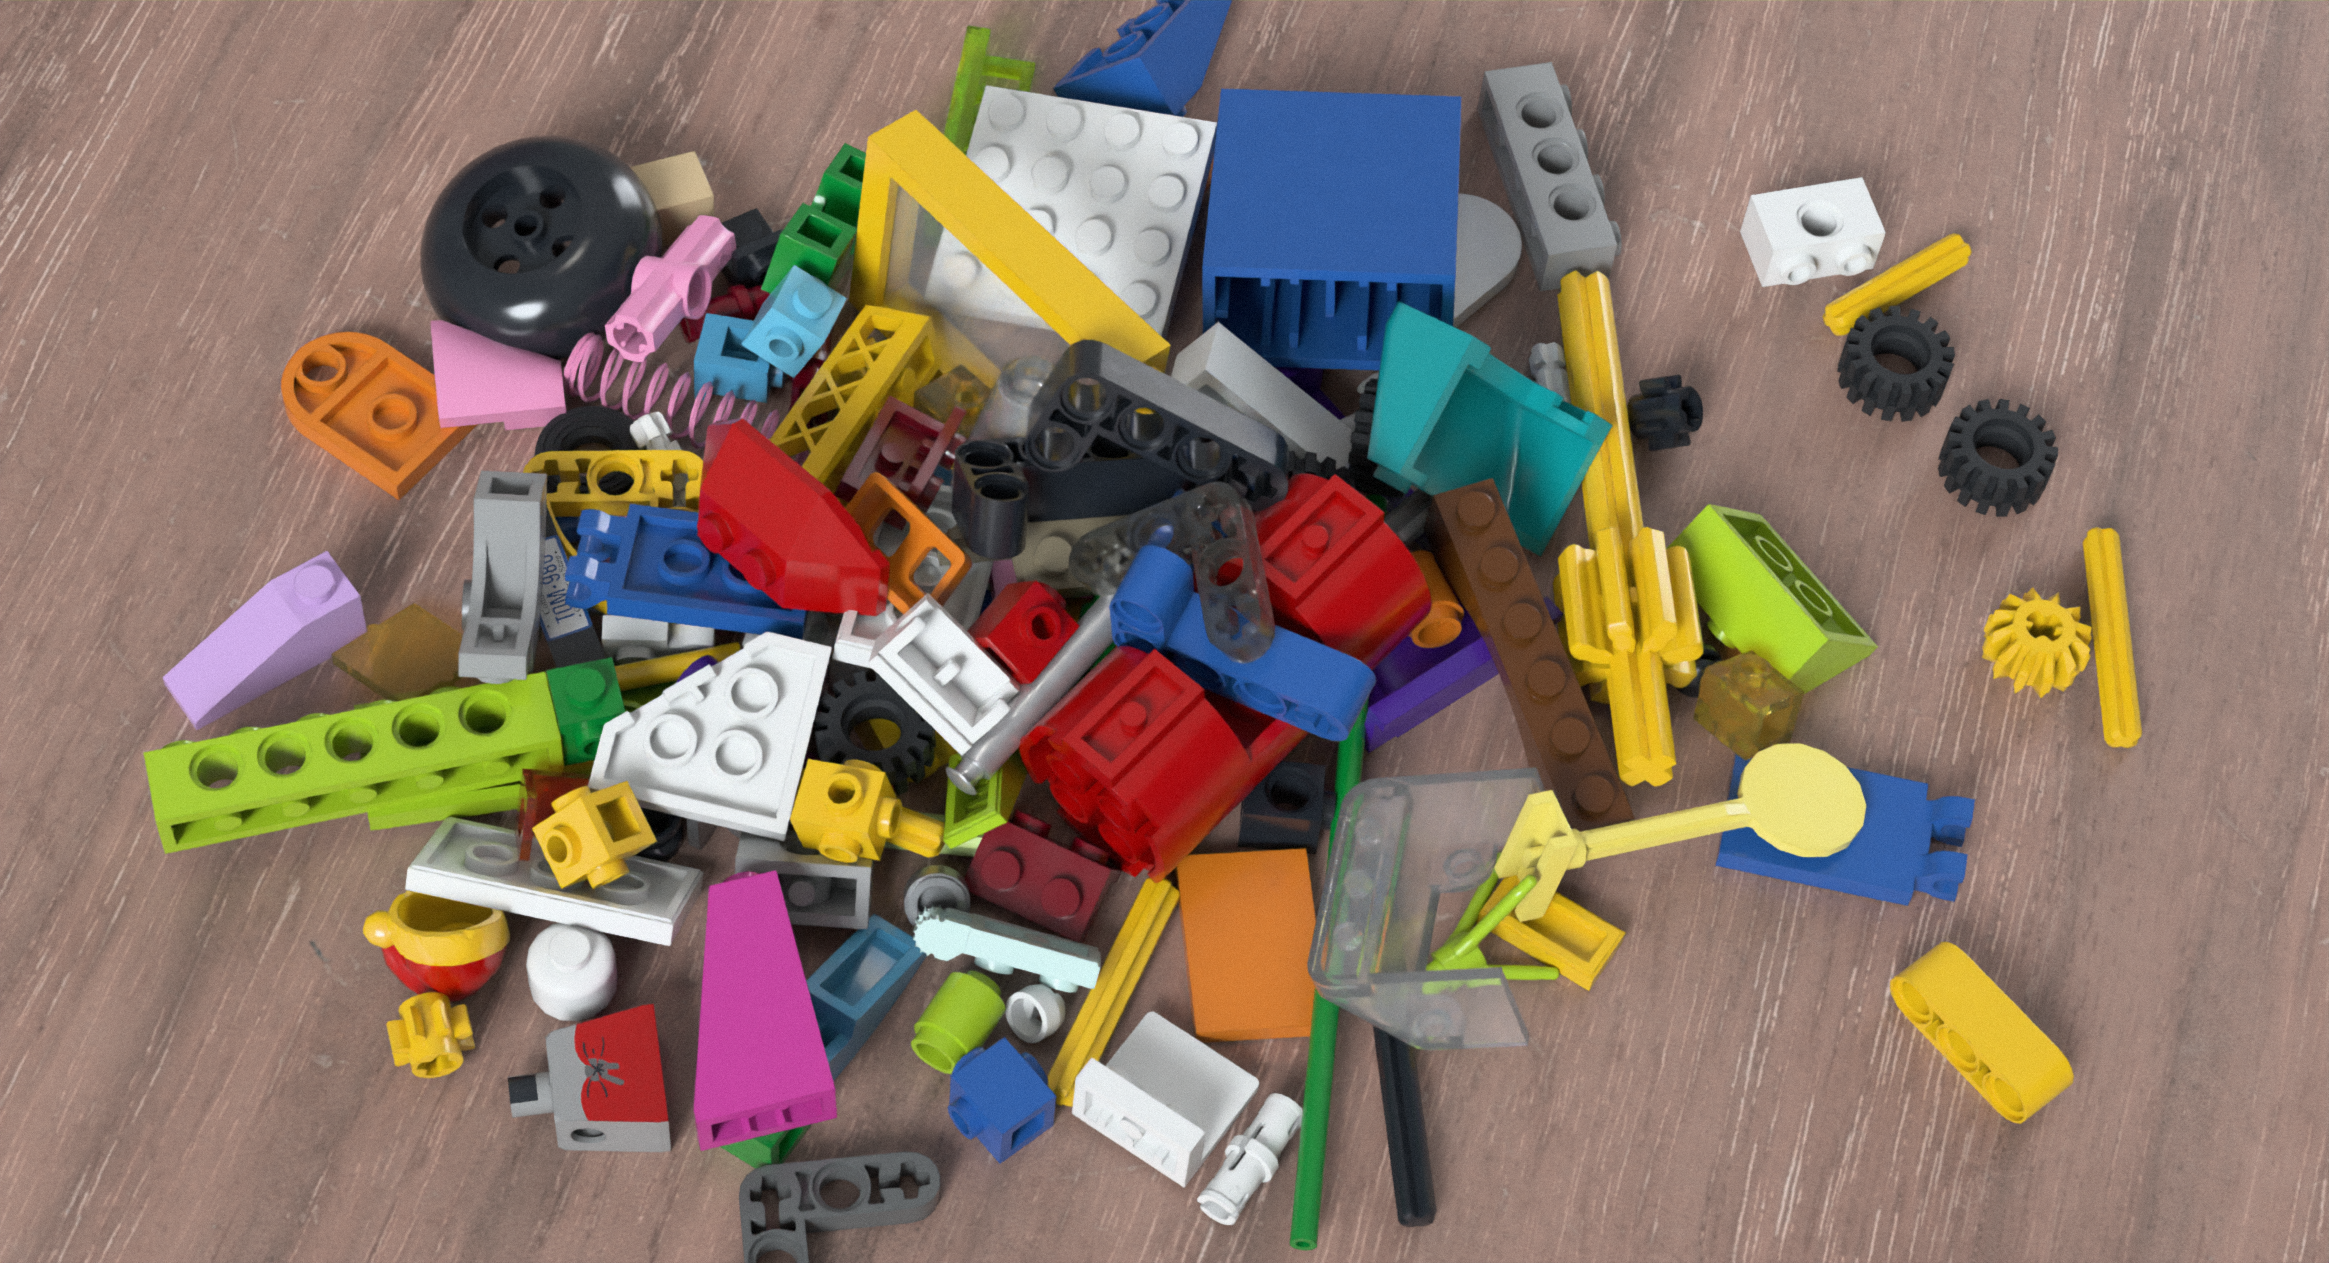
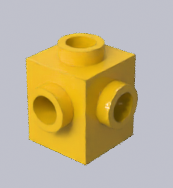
(846, 810)
(593, 835)

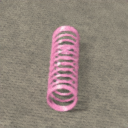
(593, 345)

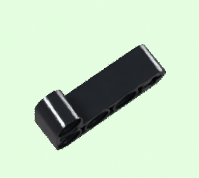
(1241, 453)
(1002, 491)

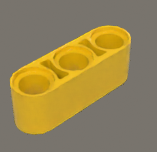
(1981, 1032)

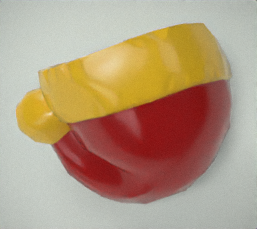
(439, 943)

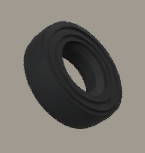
(586, 426)

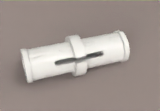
(1251, 1159)

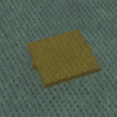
(403, 655)

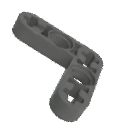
(805, 1212)

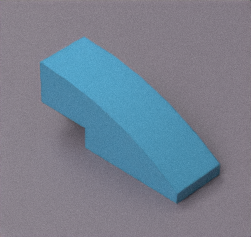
(860, 987)

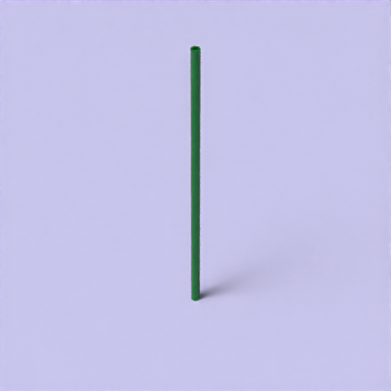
(1324, 1028)

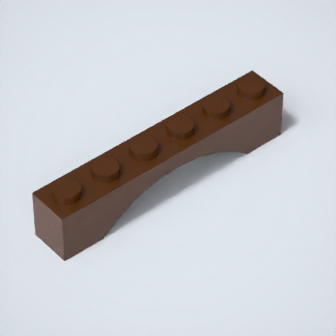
(1496, 586)

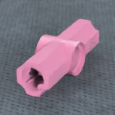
(670, 288)

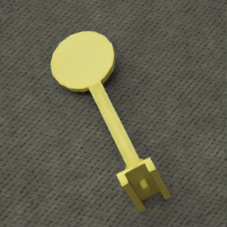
(1786, 793)

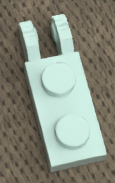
(1007, 946)

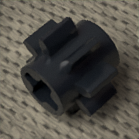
(1665, 412)

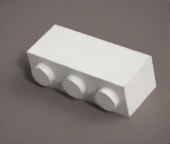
(1244, 381)

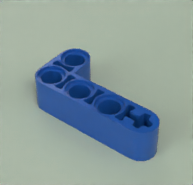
(1291, 681)

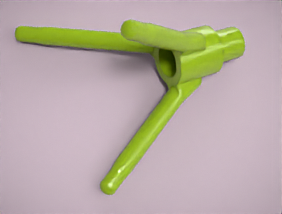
(1462, 947)

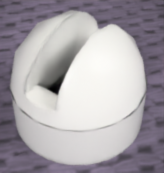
(1030, 1003)

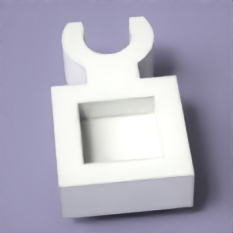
(641, 639)

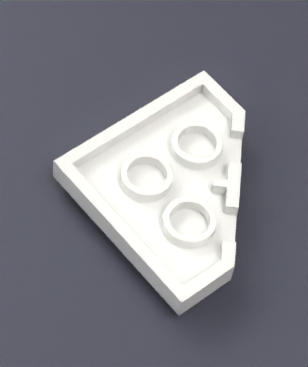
(723, 739)

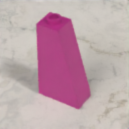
(757, 1027)

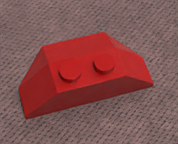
(784, 527)

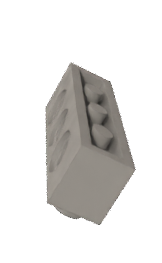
(1547, 174)

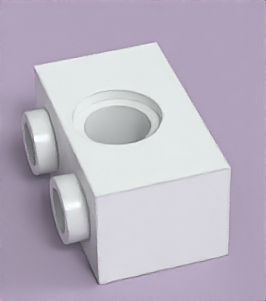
(1812, 232)

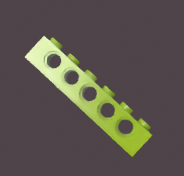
(332, 788)

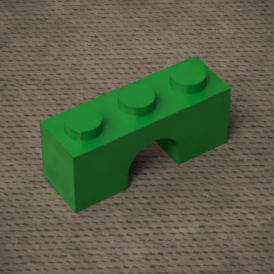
(824, 234)

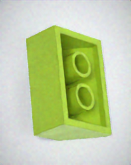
(1768, 598)

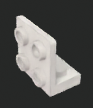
(1164, 1097)

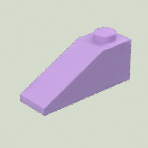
(269, 640)

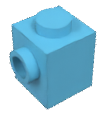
(794, 321)

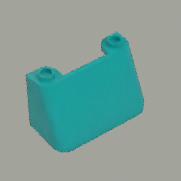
(1464, 417)

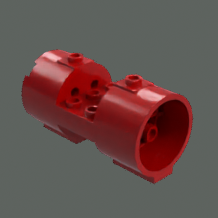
(1156, 758)

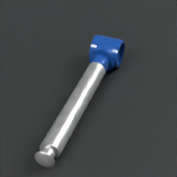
(1048, 688)

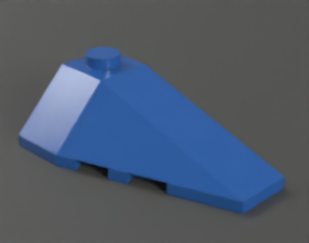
(1155, 61)

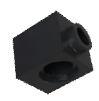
(1273, 828)

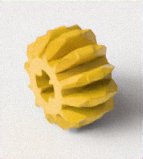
(2036, 642)

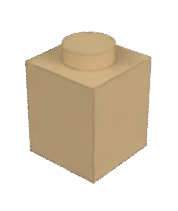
(678, 192)

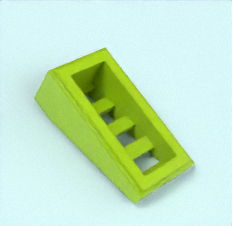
(976, 814)

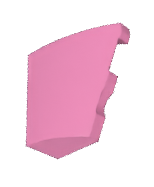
(493, 381)

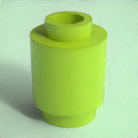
(957, 1019)

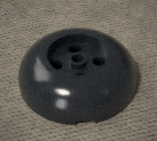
(557, 288)

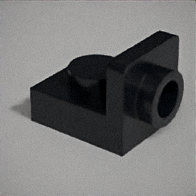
(754, 249)

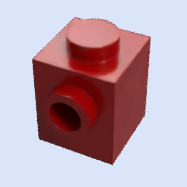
(1024, 628)

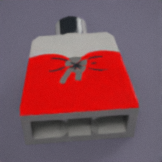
(601, 1085)

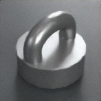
(935, 887)

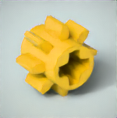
(430, 1035)

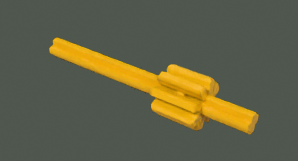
(1627, 598)

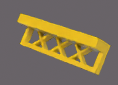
(894, 369)

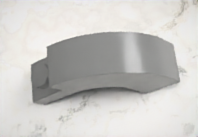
(506, 577)

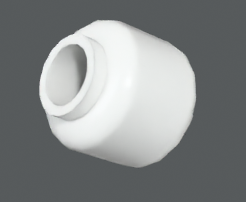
(571, 971)

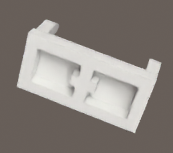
(943, 673)

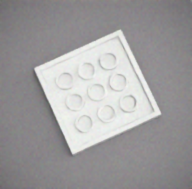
(1104, 183)

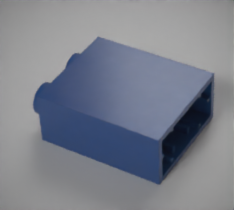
(1329, 220)

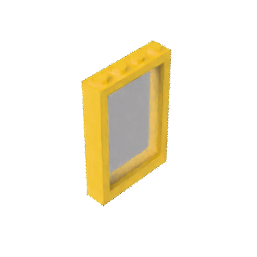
(990, 276)

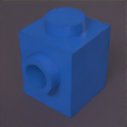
(1000, 1098)

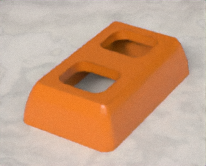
(870, 508)

